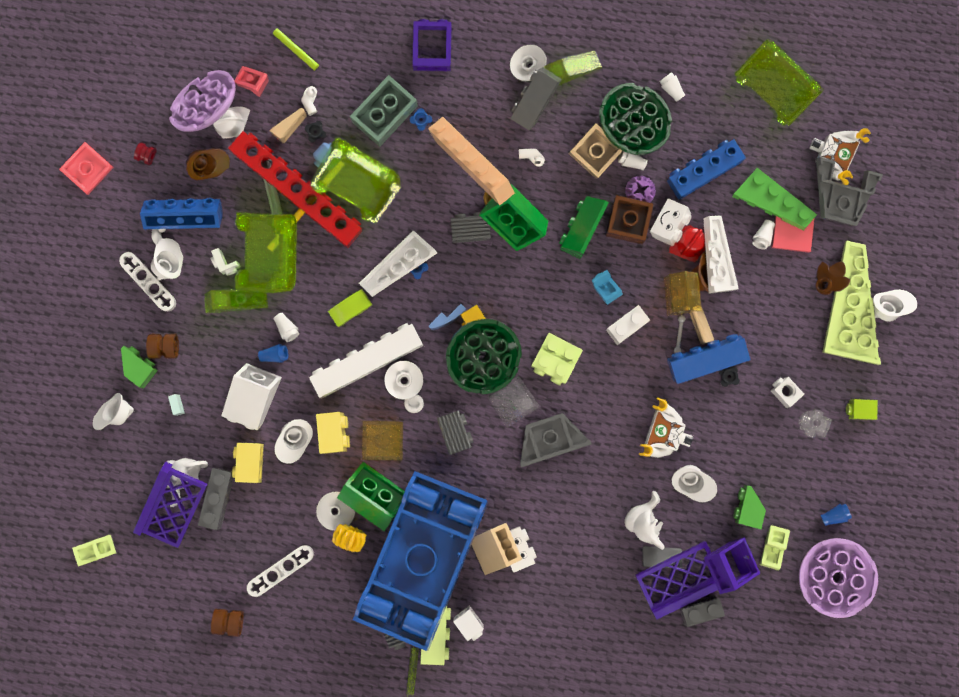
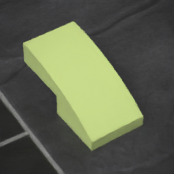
(774, 547)
(94, 550)

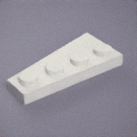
(402, 260)
(719, 262)

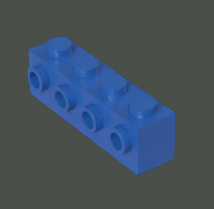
(705, 169)
(181, 213)
(708, 359)

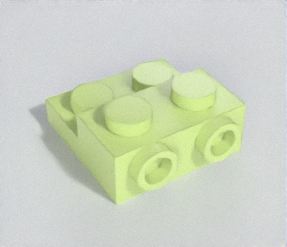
(556, 359)

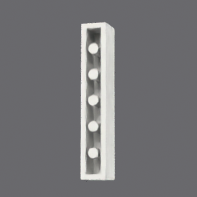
(365, 361)

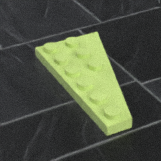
(852, 311)

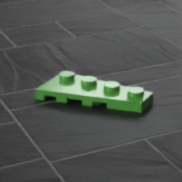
(766, 194)

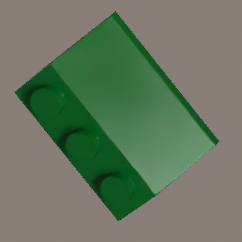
(515, 220)
(583, 226)
(372, 496)

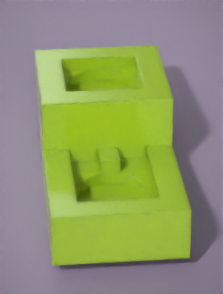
(350, 308)

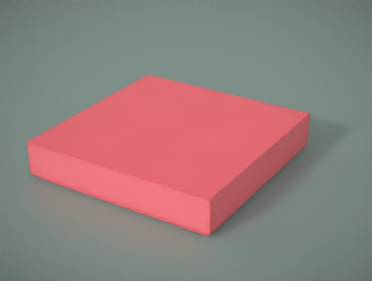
(86, 168)
(792, 238)

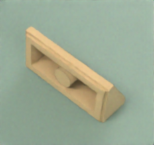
(701, 326)

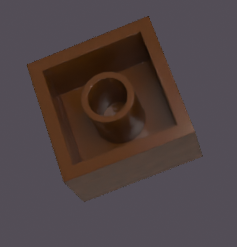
(629, 219)

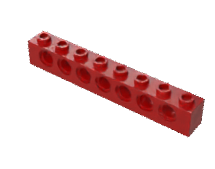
(240, 149)

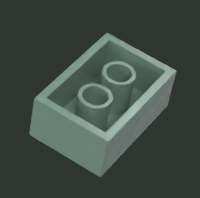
(384, 110)

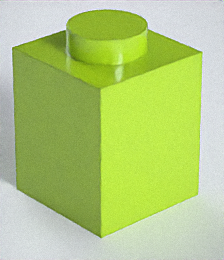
(862, 409)

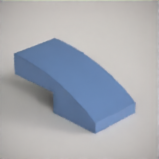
(442, 320)

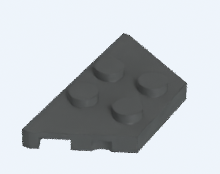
(550, 438)

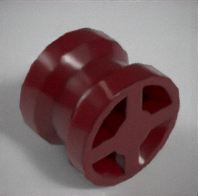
(144, 153)

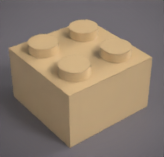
(595, 151)

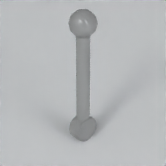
(681, 319)

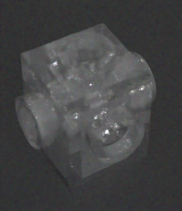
(820, 426)

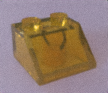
(682, 293)
(382, 440)

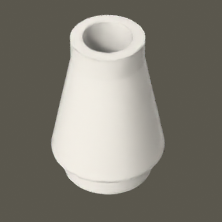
(672, 86)
(632, 161)
(763, 237)
(286, 328)

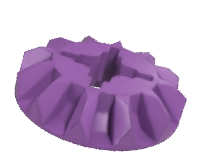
(642, 181)

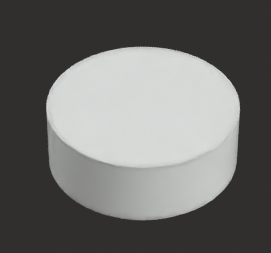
(414, 404)

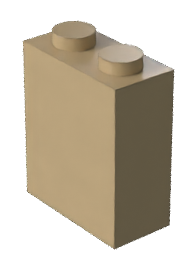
(496, 549)

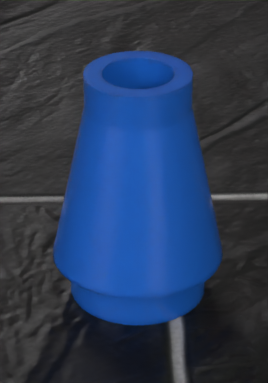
(277, 353)
(836, 515)

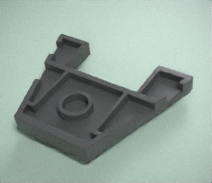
(840, 201)

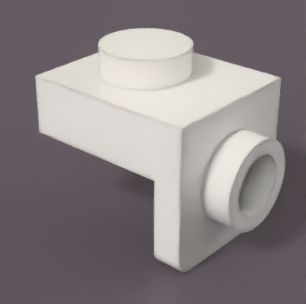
(219, 261)

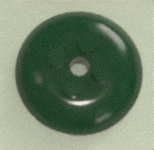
(643, 106)
(497, 366)

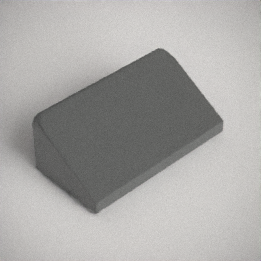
(655, 555)

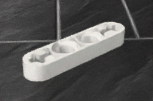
(147, 282)
(279, 569)

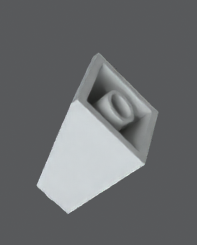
(250, 396)

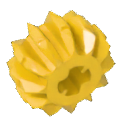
(349, 538)

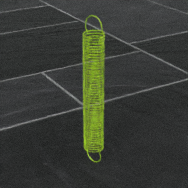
(411, 674)

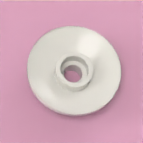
(525, 56)
(393, 380)
(324, 511)

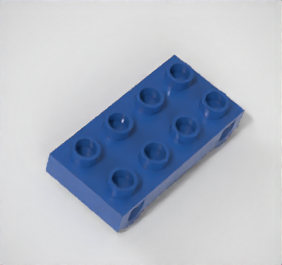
(420, 561)

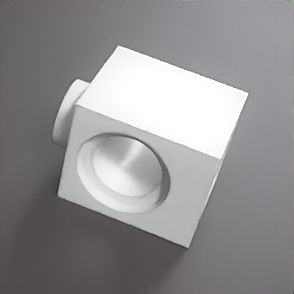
(794, 395)

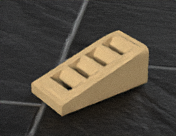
(286, 127)

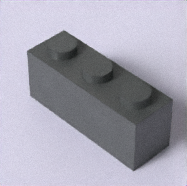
(535, 98)
(216, 499)

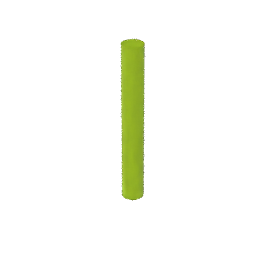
(294, 48)

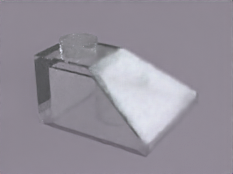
(513, 402)

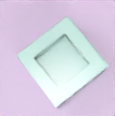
(176, 404)

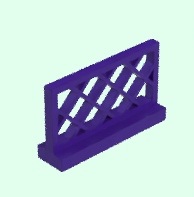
(157, 495)
(682, 596)

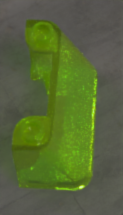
(779, 81)
(357, 179)
(268, 252)

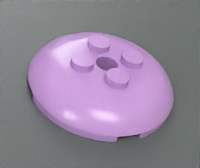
(200, 111)
(856, 583)

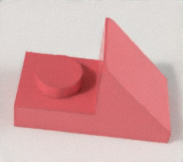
(252, 80)

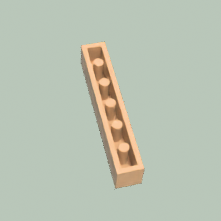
(471, 161)

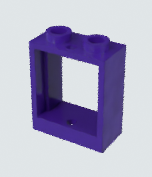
(432, 64)
(722, 571)

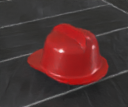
(690, 244)

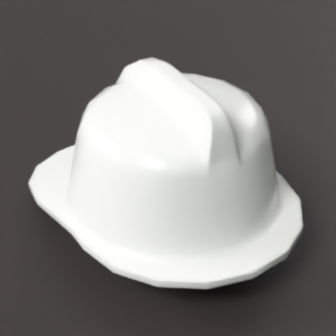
(232, 122)
(167, 259)
(893, 304)
(112, 412)
(293, 441)
(694, 483)

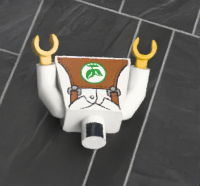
(841, 149)
(665, 432)

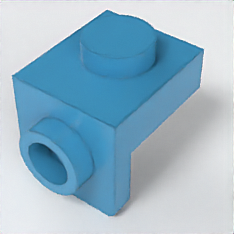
(606, 287)

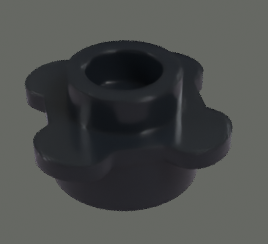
(314, 136)
(734, 376)

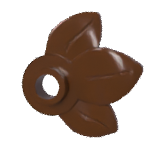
(833, 276)

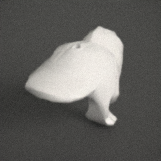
(188, 467)
(643, 523)

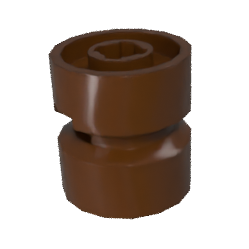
(162, 346)
(227, 622)

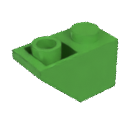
(136, 368)
(750, 509)

